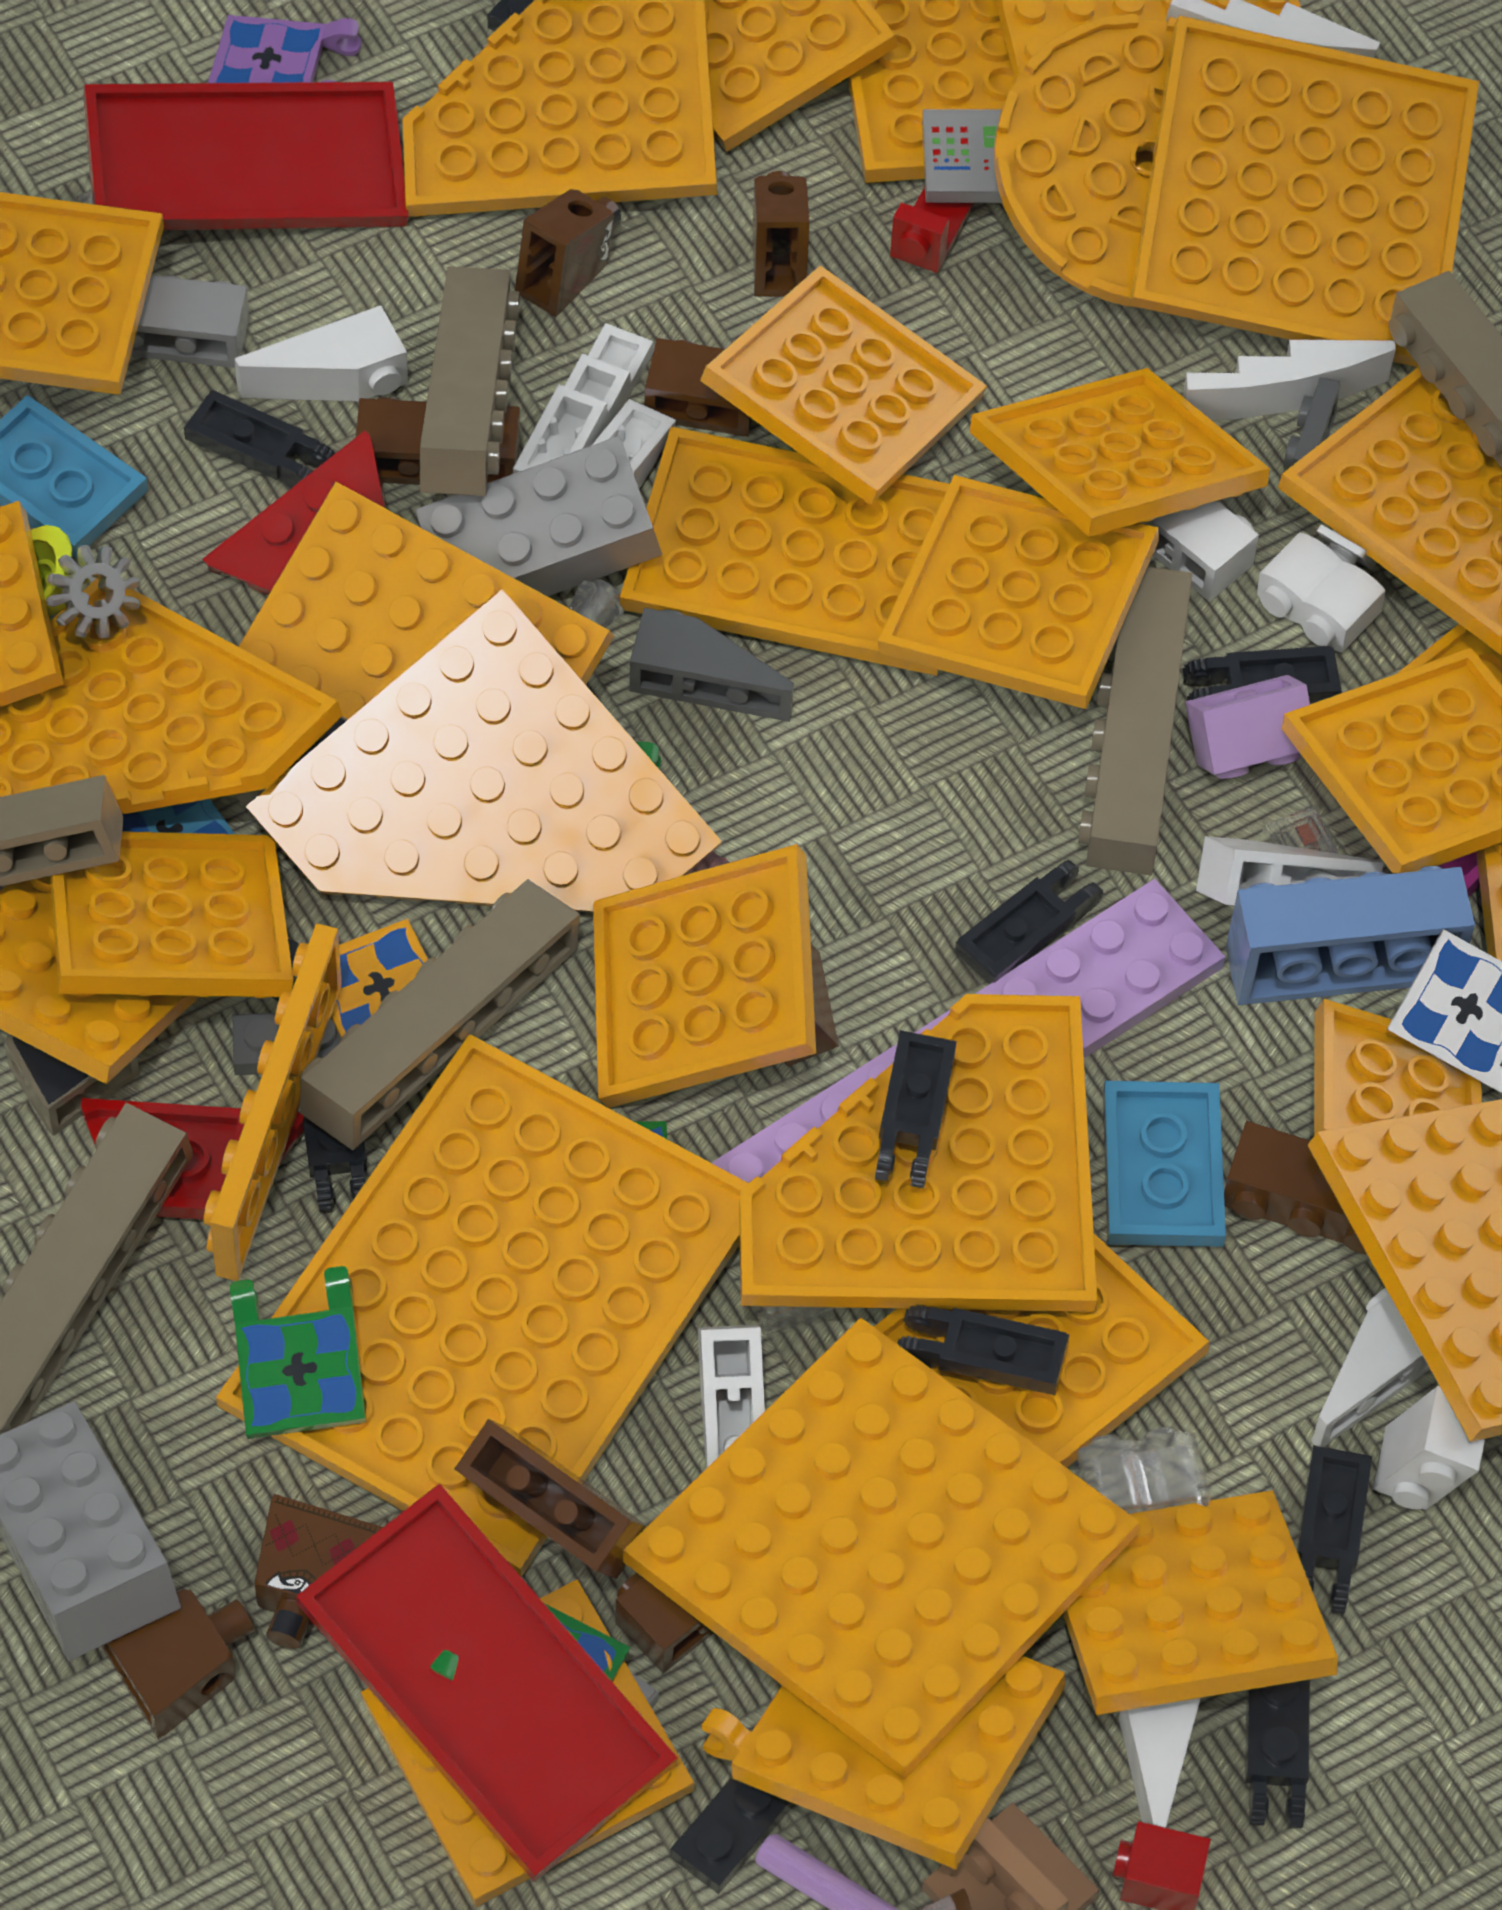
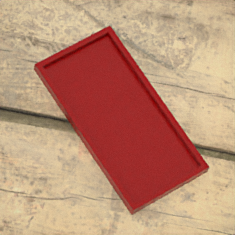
(248, 153)
(530, 1718)

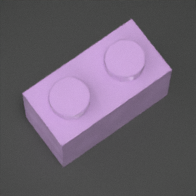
(1245, 726)

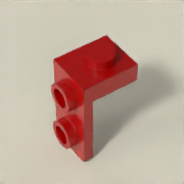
(926, 231)

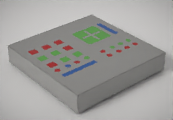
(960, 155)

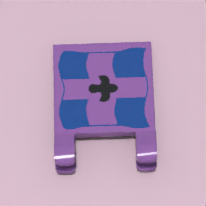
(278, 49)

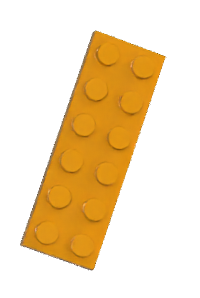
(272, 1109)

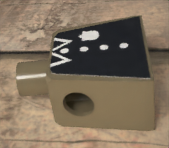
(57, 1087)

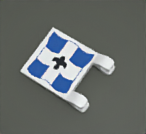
(1456, 1009)

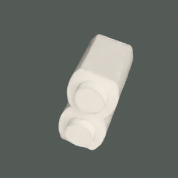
(1320, 592)

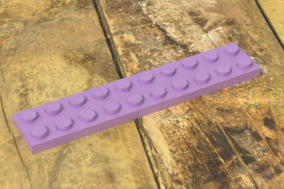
(1119, 965)

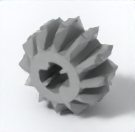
(109, 582)

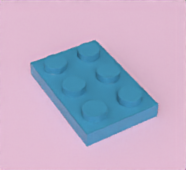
(63, 475)
(1163, 1164)

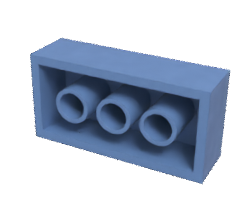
(1342, 933)

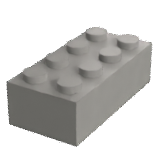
(553, 520)
(78, 1534)

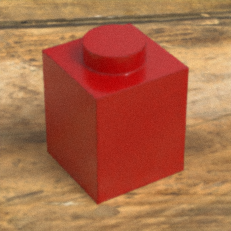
(1161, 1867)

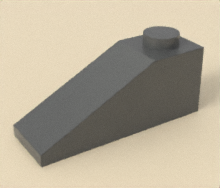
(696, 664)

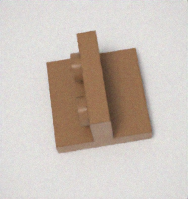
(1014, 1869)

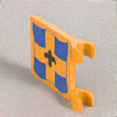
(373, 969)

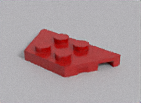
(268, 541)
(208, 1133)

